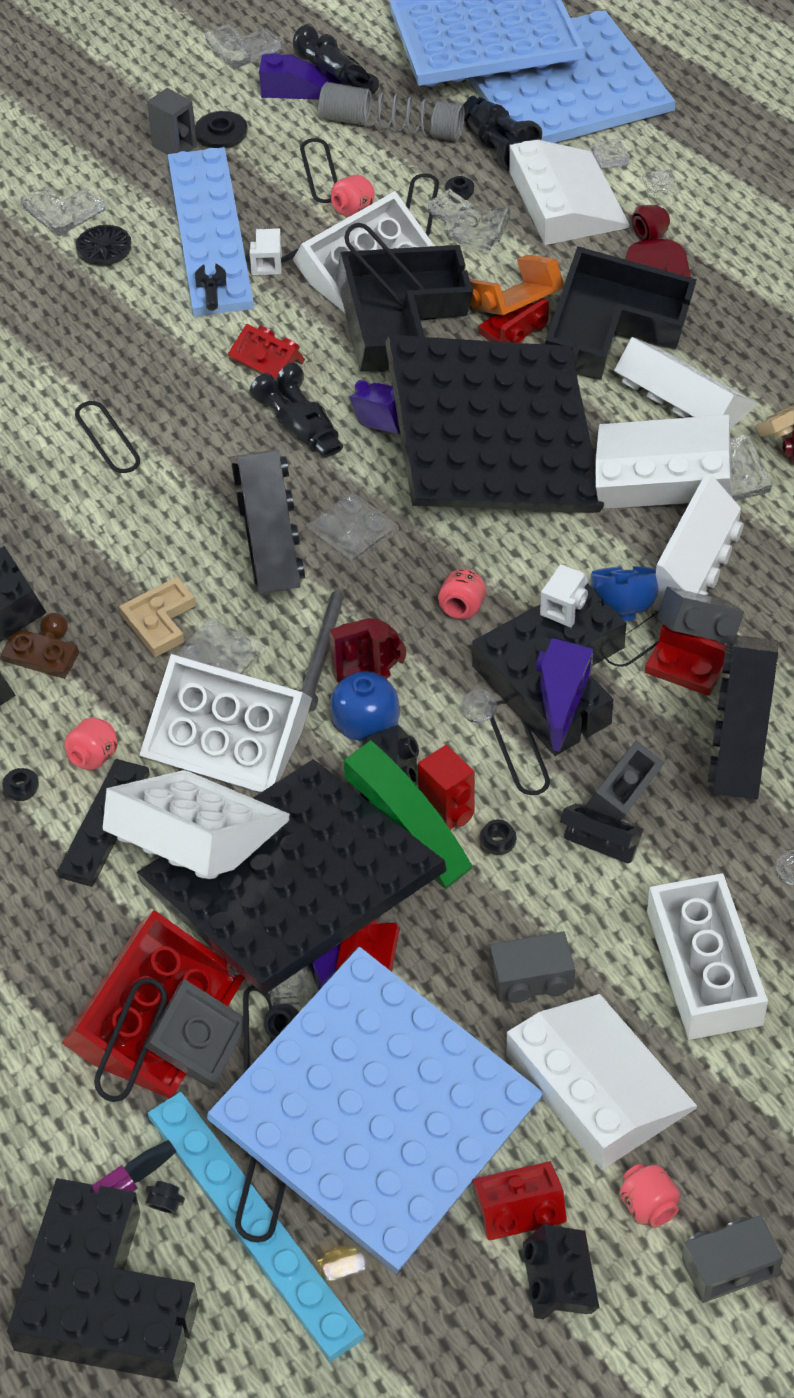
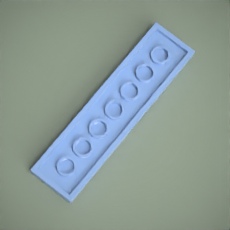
(210, 227)

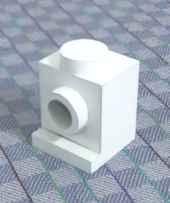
(266, 252)
(564, 595)

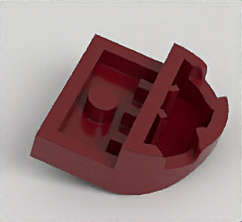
(660, 254)
(365, 646)

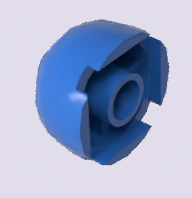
(626, 590)
(364, 705)

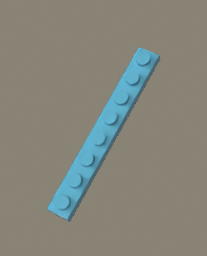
(279, 1256)

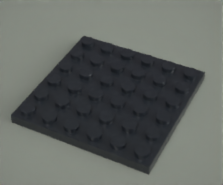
(492, 425)
(304, 886)

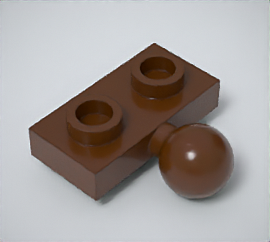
(44, 651)

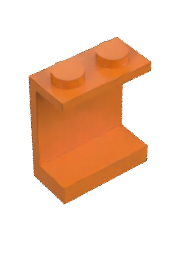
(540, 278)

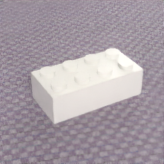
(706, 956)

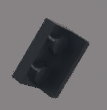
(601, 832)

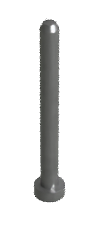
(321, 647)

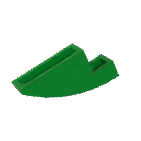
(404, 803)

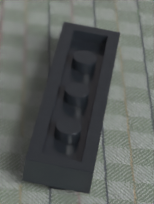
(93, 844)

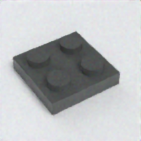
(196, 1033)

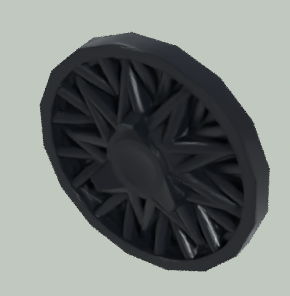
(221, 129)
(103, 245)

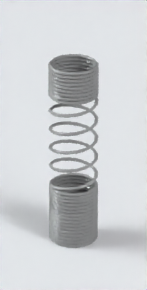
(352, 104)

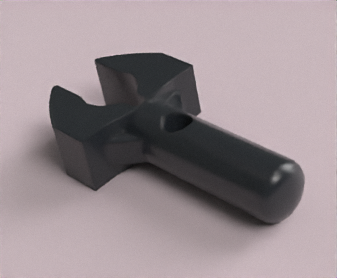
(211, 284)

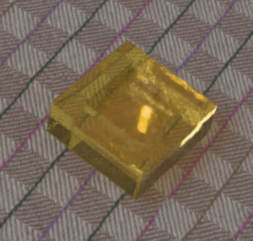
(341, 1262)

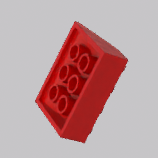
(156, 952)

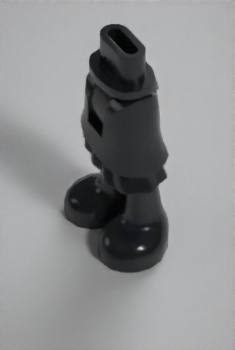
(329, 58)
(491, 121)
(299, 416)

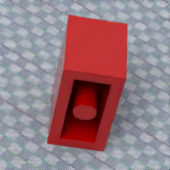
(448, 786)

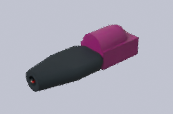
(137, 1169)

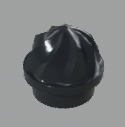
(278, 1018)

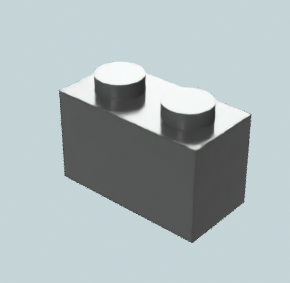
(172, 122)
(700, 615)
(626, 782)
(532, 967)
(731, 1257)

